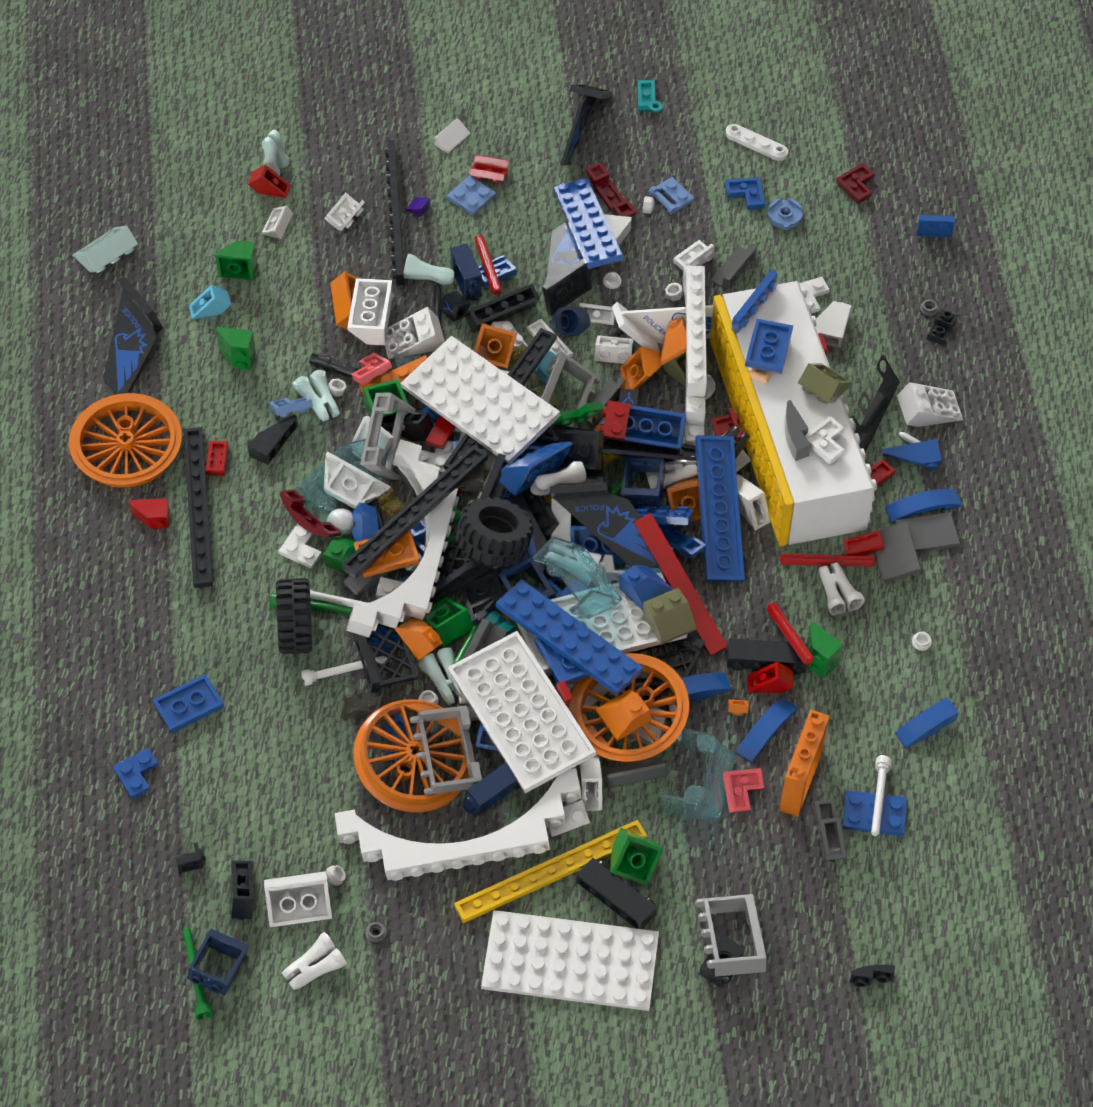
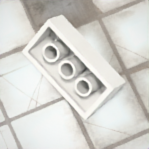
(371, 310)

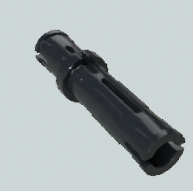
(328, 363)

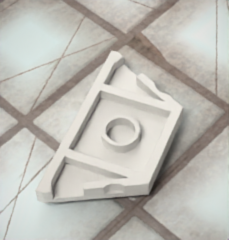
(350, 483)

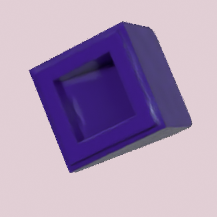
(419, 205)

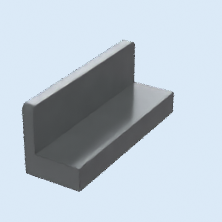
(734, 266)
(610, 392)
(484, 636)
(635, 772)

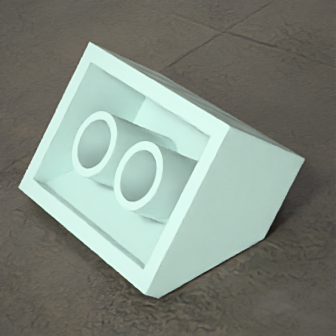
(106, 249)

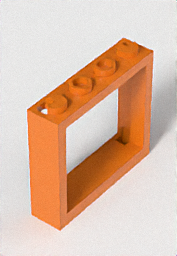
(804, 763)

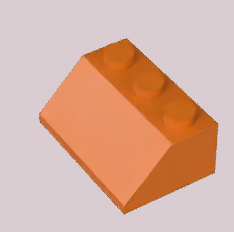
(342, 295)

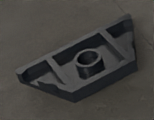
(482, 595)

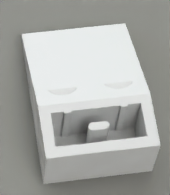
(414, 335)
(928, 405)

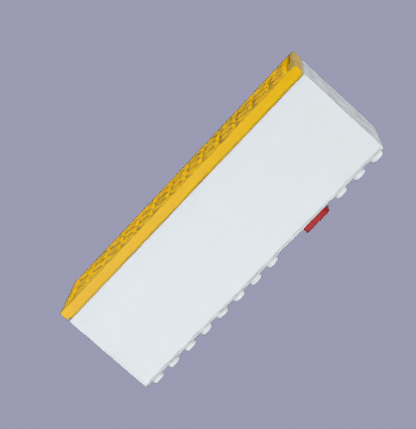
(807, 495)

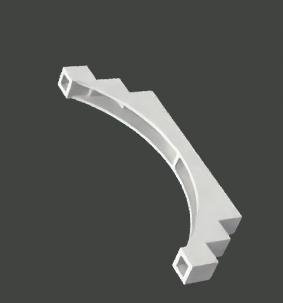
(695, 351)
(414, 594)
(412, 858)

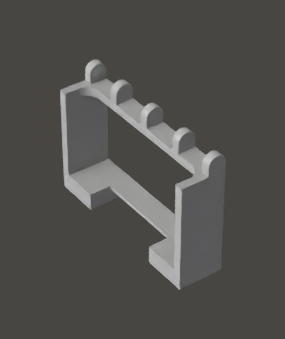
(563, 361)
(372, 454)
(473, 767)
(737, 965)

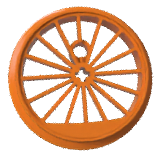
(127, 440)
(657, 669)
(388, 795)

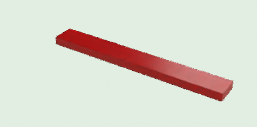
(678, 578)

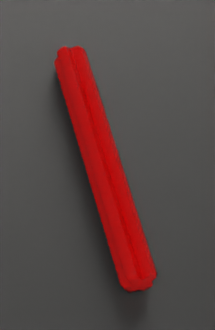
(488, 265)
(827, 560)
(789, 632)

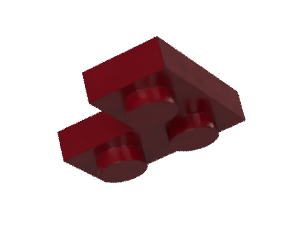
(853, 183)

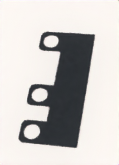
(878, 407)

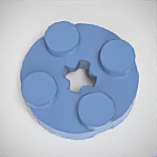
(785, 221)

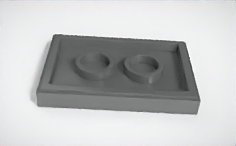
(932, 532)
(899, 555)

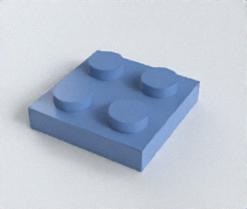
(471, 195)

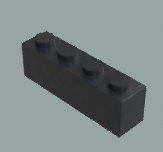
(502, 307)
(760, 654)
(616, 894)

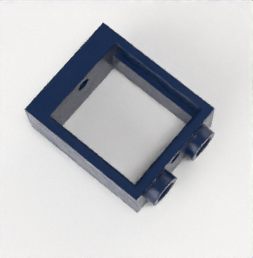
(466, 272)
(639, 496)
(523, 565)
(489, 790)
(225, 945)

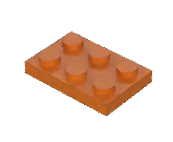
(398, 556)

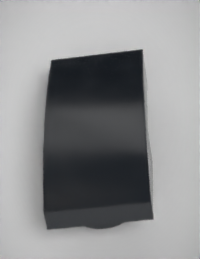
(942, 327)
(863, 976)

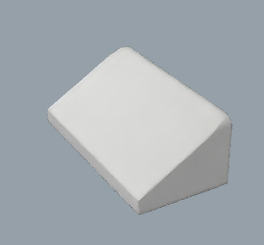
(451, 136)
(277, 222)
(599, 313)

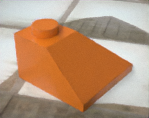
(674, 340)
(495, 345)
(640, 367)
(685, 494)
(419, 637)
(624, 714)

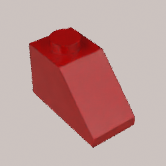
(268, 182)
(151, 512)
(771, 679)

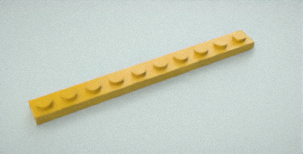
(540, 875)

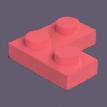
(372, 366)
(738, 784)

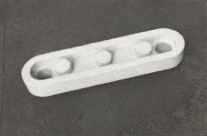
(756, 142)

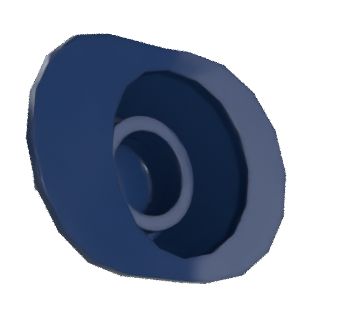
(573, 318)

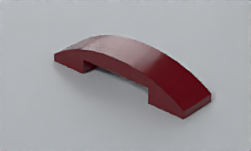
(608, 192)
(294, 504)

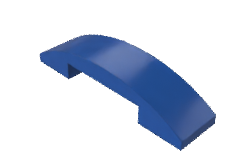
(923, 502)
(680, 542)
(765, 729)

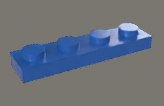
(752, 304)

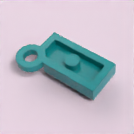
(646, 96)

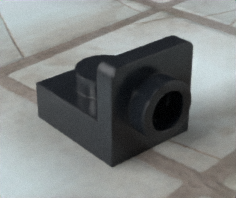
(191, 862)

